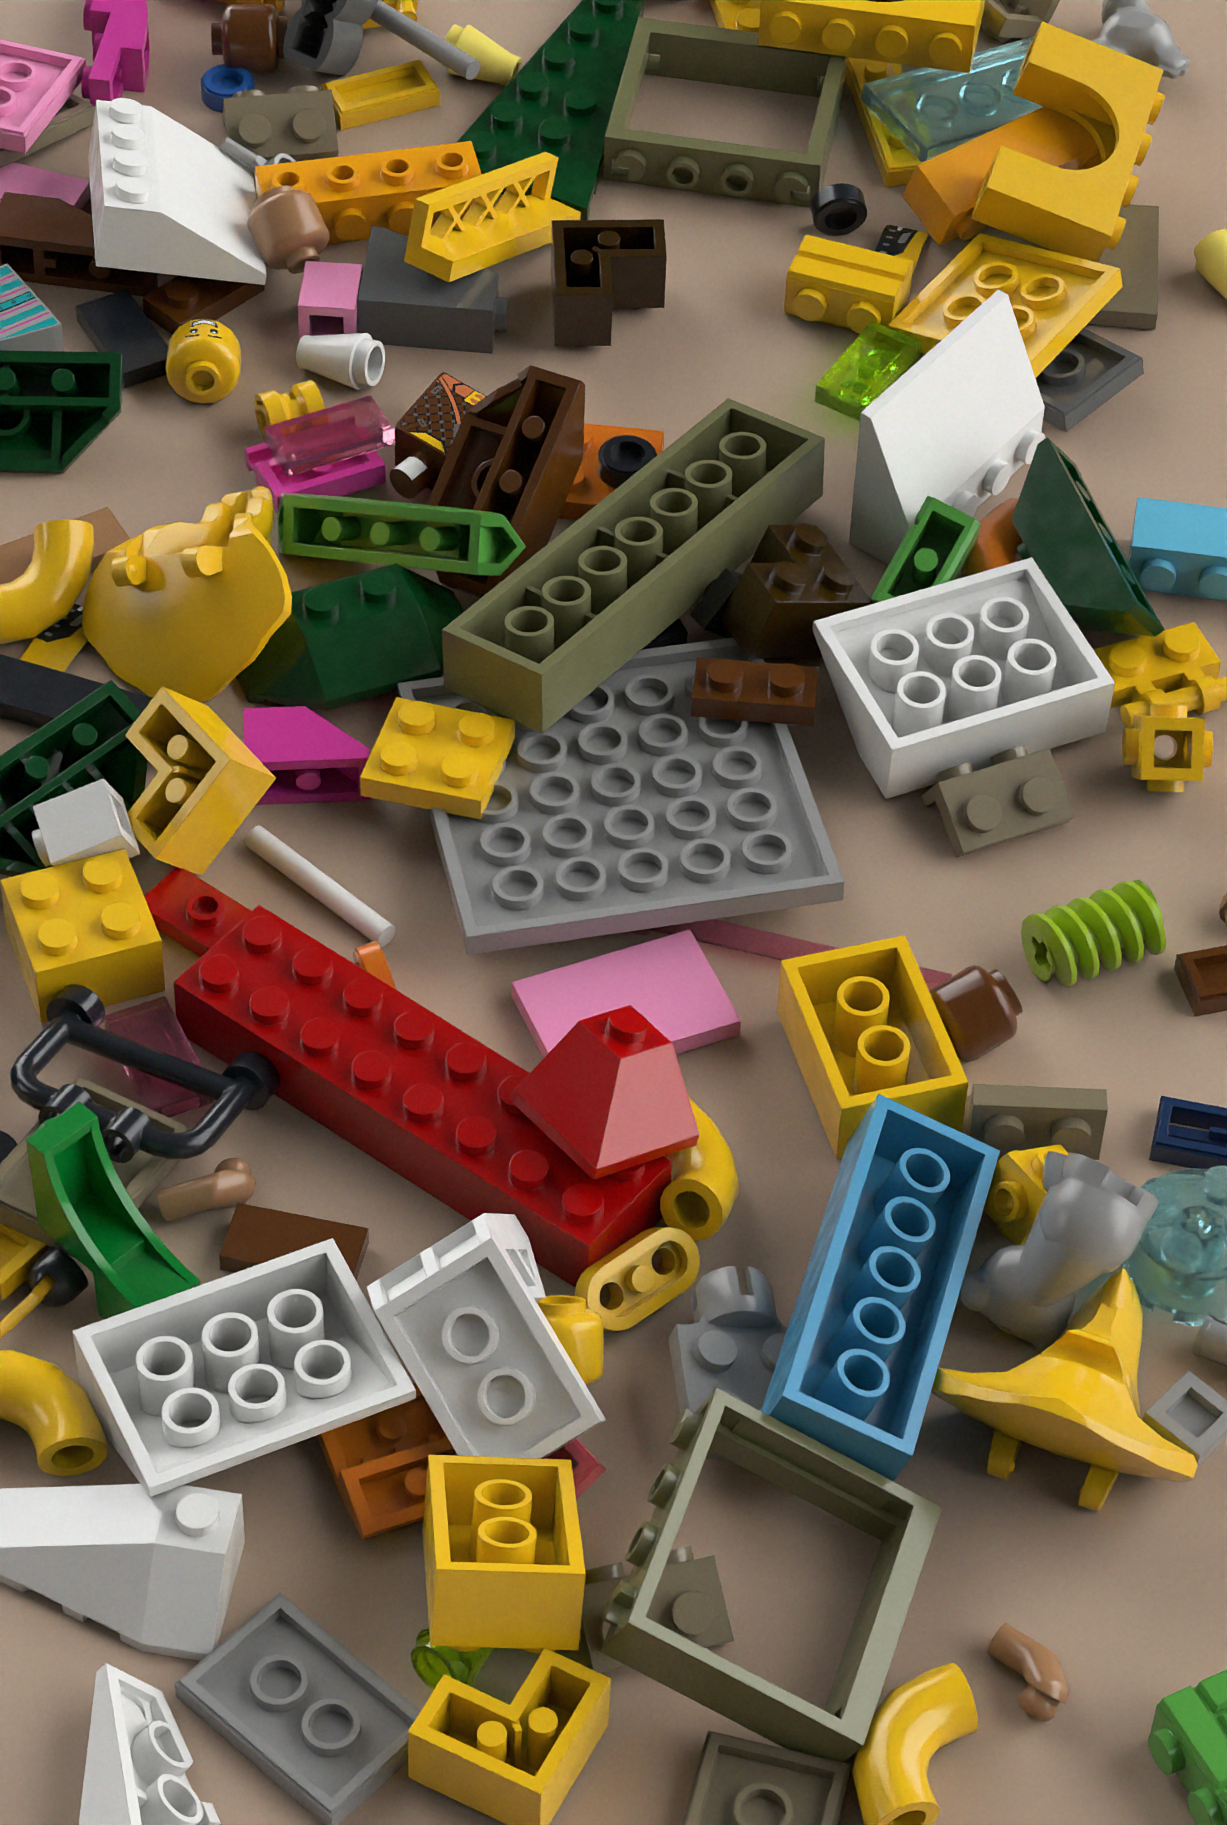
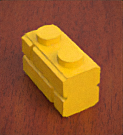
(846, 284)

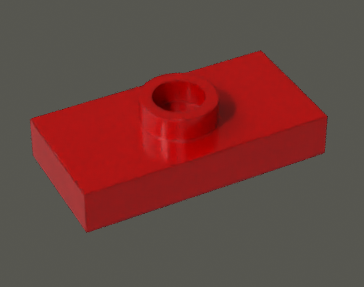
(192, 911)

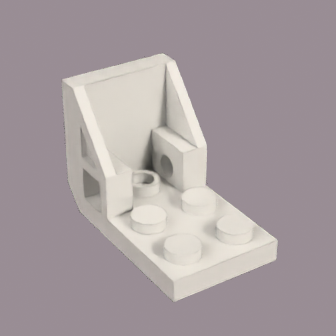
(482, 1345)

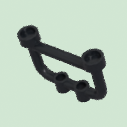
(75, 1020)

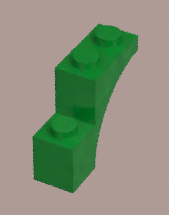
(94, 1218)

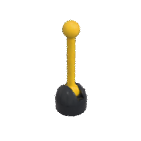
(52, 1282)

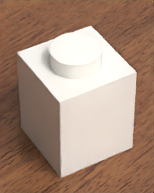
(83, 825)

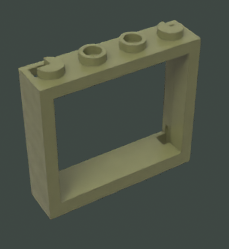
(716, 166)
(824, 1479)

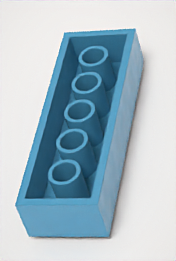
(882, 1286)

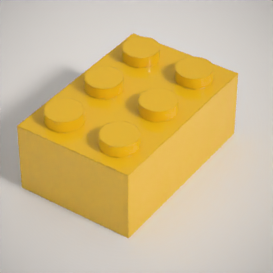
(867, 1030)
(502, 1553)

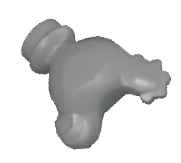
(1142, 35)

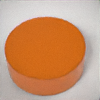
(372, 959)

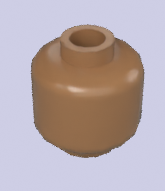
(287, 228)

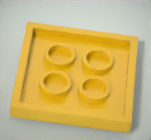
(1047, 290)

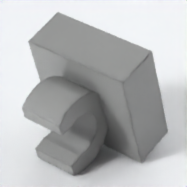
(1190, 1417)

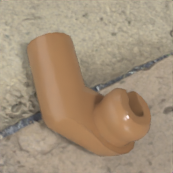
(222, 1189)
(1038, 1667)

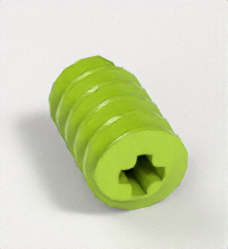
(1094, 932)

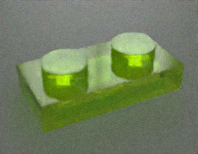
(867, 369)

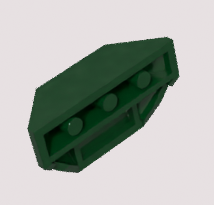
(55, 406)
(1077, 549)
(353, 640)
(61, 757)

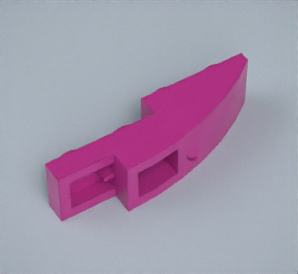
(119, 48)

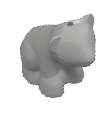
(1081, 1231)

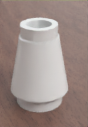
(344, 358)

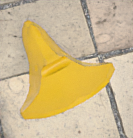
(190, 599)
(1075, 1399)

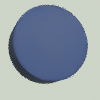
(223, 83)

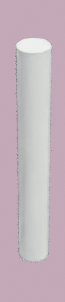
(320, 885)

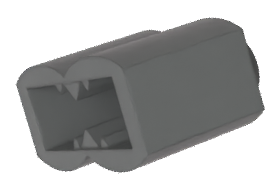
(327, 34)

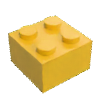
(84, 928)

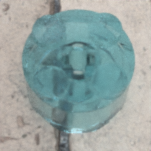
(1184, 1246)

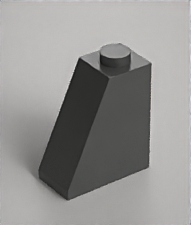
(422, 311)

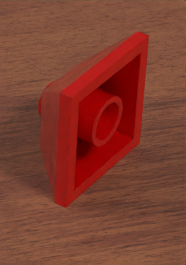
(610, 1094)

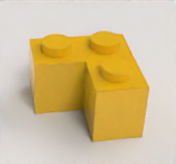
(202, 781)
(516, 1756)

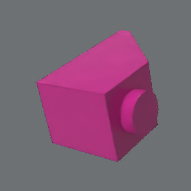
(305, 755)

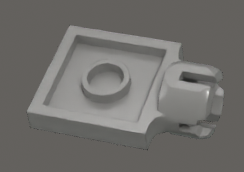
(729, 1343)

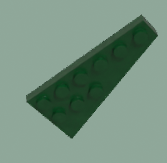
(562, 101)

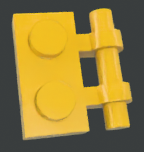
(1164, 669)

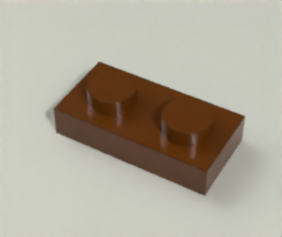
(195, 299)
(755, 691)

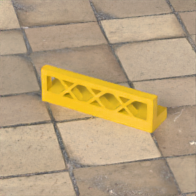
(486, 233)

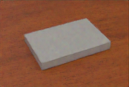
(302, 1710)

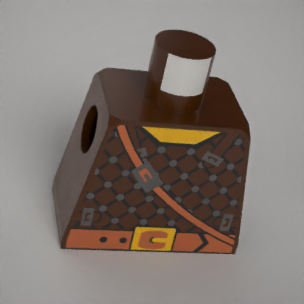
(428, 432)

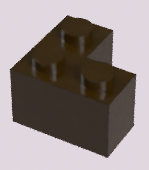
(603, 268)
(786, 588)

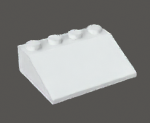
(168, 198)
(947, 429)
(963, 675)
(238, 1367)

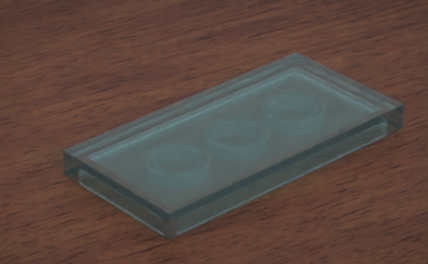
(946, 108)

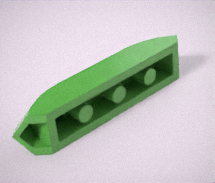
(396, 533)

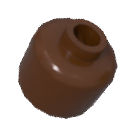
(250, 37)
(977, 1011)

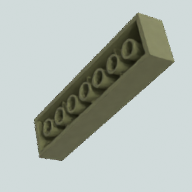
(631, 565)

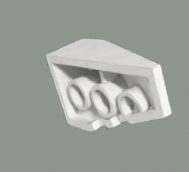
(128, 1559)
(137, 1759)

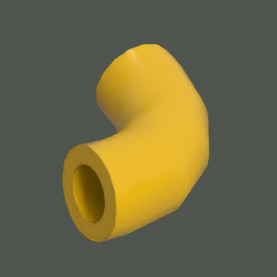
(50, 582)
(701, 1182)
(53, 1413)
(902, 1740)

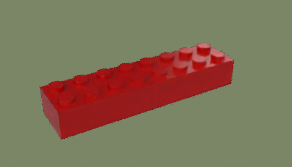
(407, 1090)

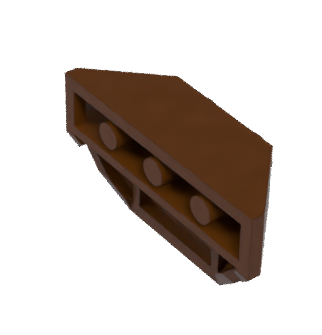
(515, 460)

